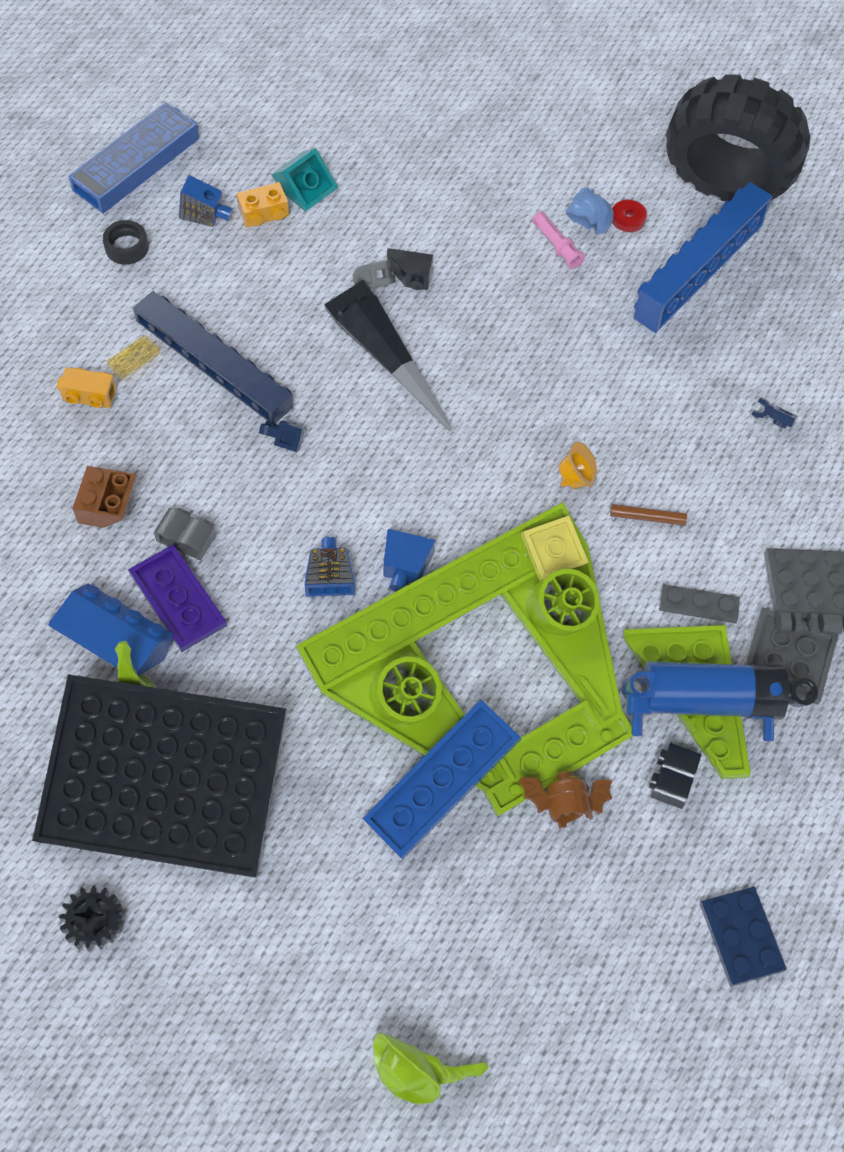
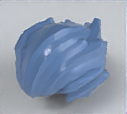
(591, 211)

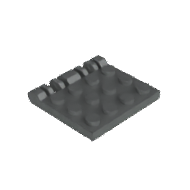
(807, 587)

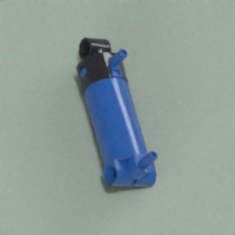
(715, 690)

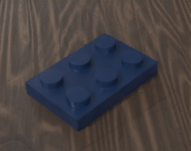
(742, 936)

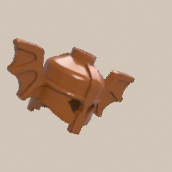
(567, 797)

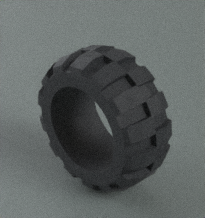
(745, 111)

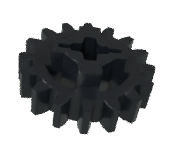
(104, 918)

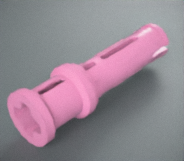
(563, 246)

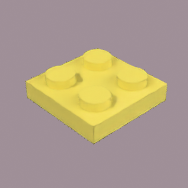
(554, 547)

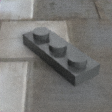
(699, 603)

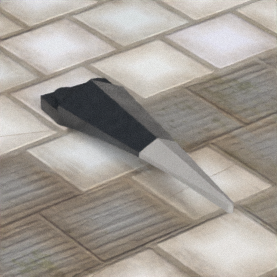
(366, 322)

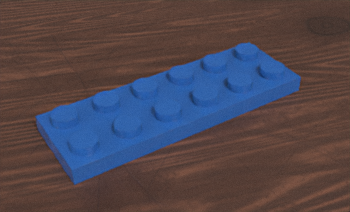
(441, 779)

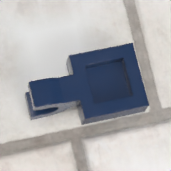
(781, 416)
(286, 434)

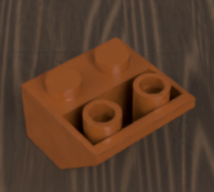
(103, 496)

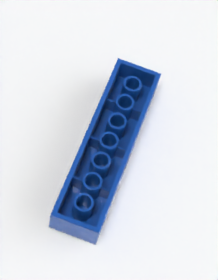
(701, 257)

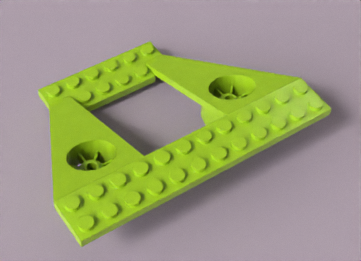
(360, 650)

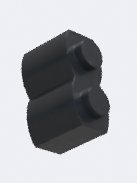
(675, 775)

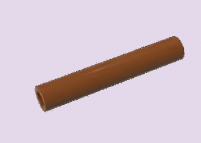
(648, 514)

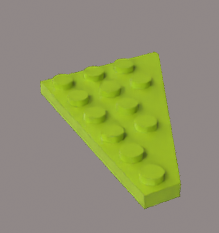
(717, 736)

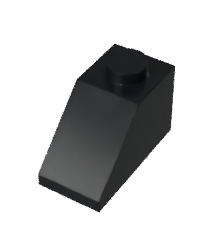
(411, 268)

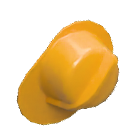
(578, 467)

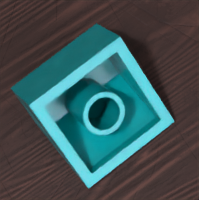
(305, 179)

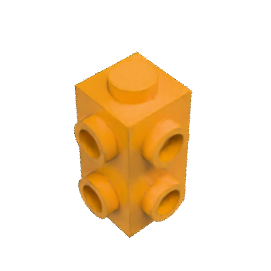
(87, 387)

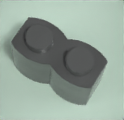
(186, 533)

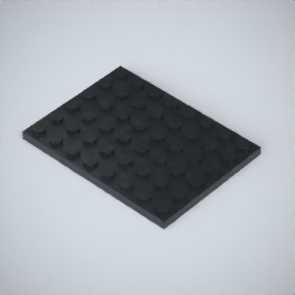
(161, 775)

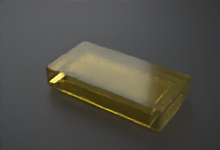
(133, 357)

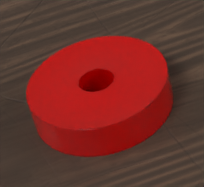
(635, 210)

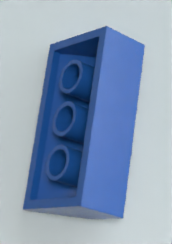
(103, 621)

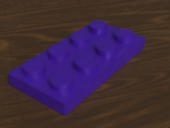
(177, 598)

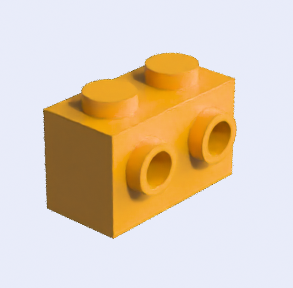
(260, 207)

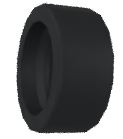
(129, 255)

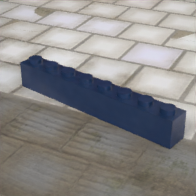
(214, 357)

